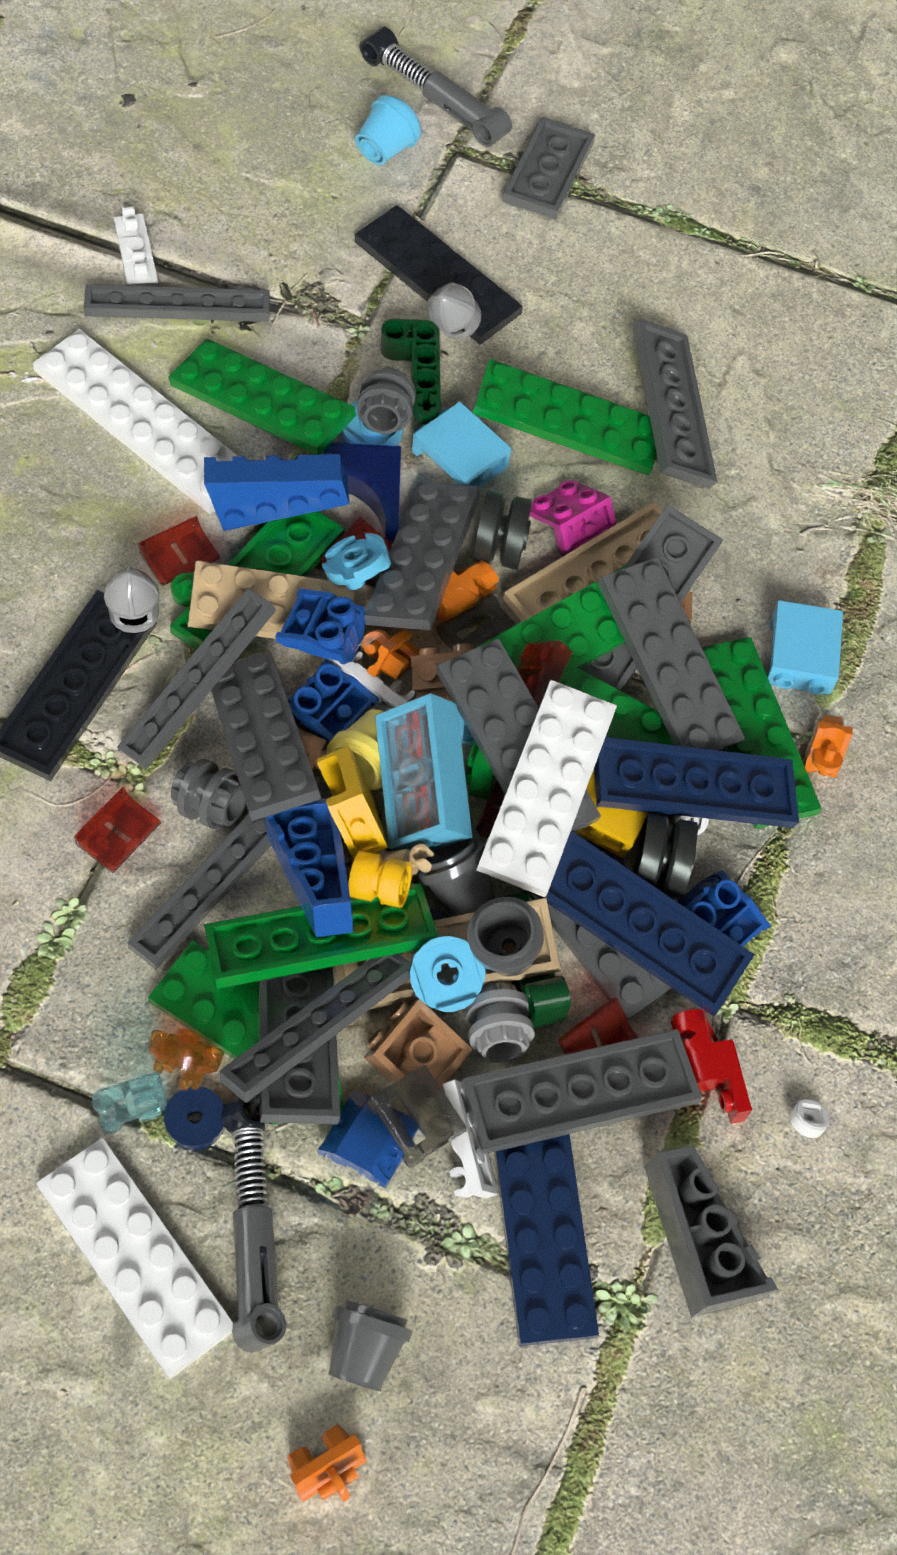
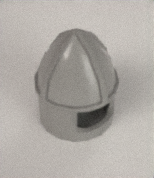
(453, 309)
(132, 596)

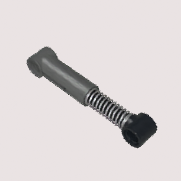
(486, 123)
(253, 1233)

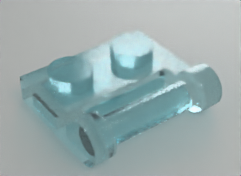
(143, 1100)

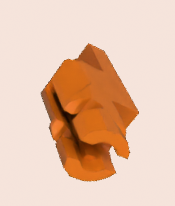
(465, 588)

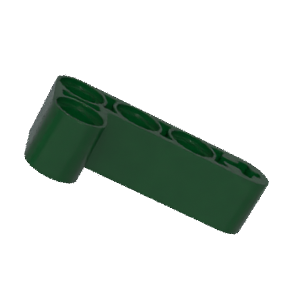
(419, 343)
(546, 994)

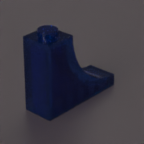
(374, 479)

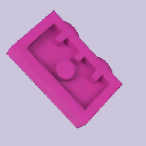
(574, 513)

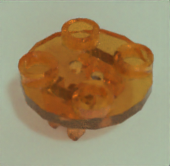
(186, 1054)

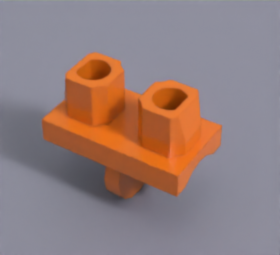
(392, 653)
(828, 746)
(329, 1471)

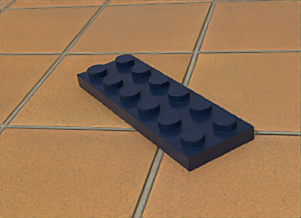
(696, 783)
(646, 925)
(545, 1243)

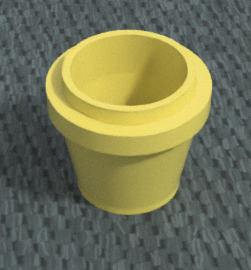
(363, 743)

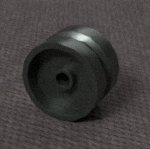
(508, 530)
(670, 856)

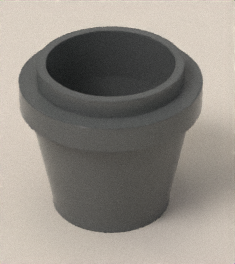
(455, 877)
(503, 922)
(366, 1344)

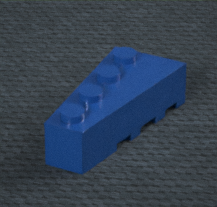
(274, 488)
(314, 864)

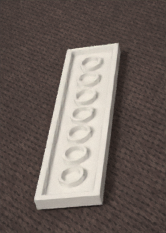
(133, 413)

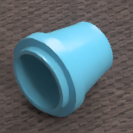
(388, 130)

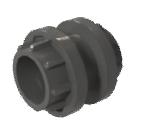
(386, 400)
(208, 794)

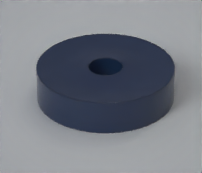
(194, 1135)

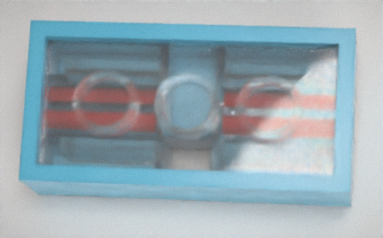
(423, 774)

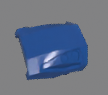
(324, 626)
(336, 701)
(725, 908)
(364, 1141)

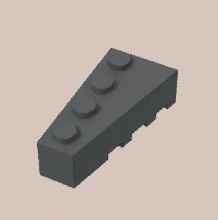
(703, 1237)

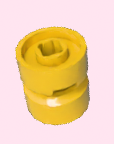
(375, 878)

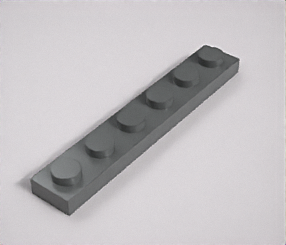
(177, 303)
(196, 678)
(200, 892)
(314, 1025)

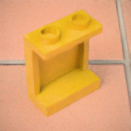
(352, 803)
(616, 827)

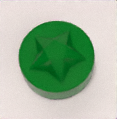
(182, 589)

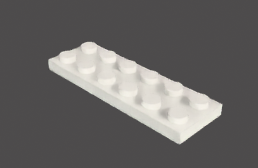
(547, 789)
(136, 1258)

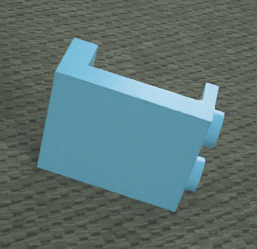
(463, 446)
(805, 647)

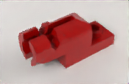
(713, 1063)

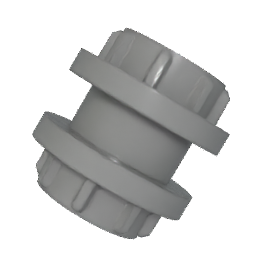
(499, 1023)

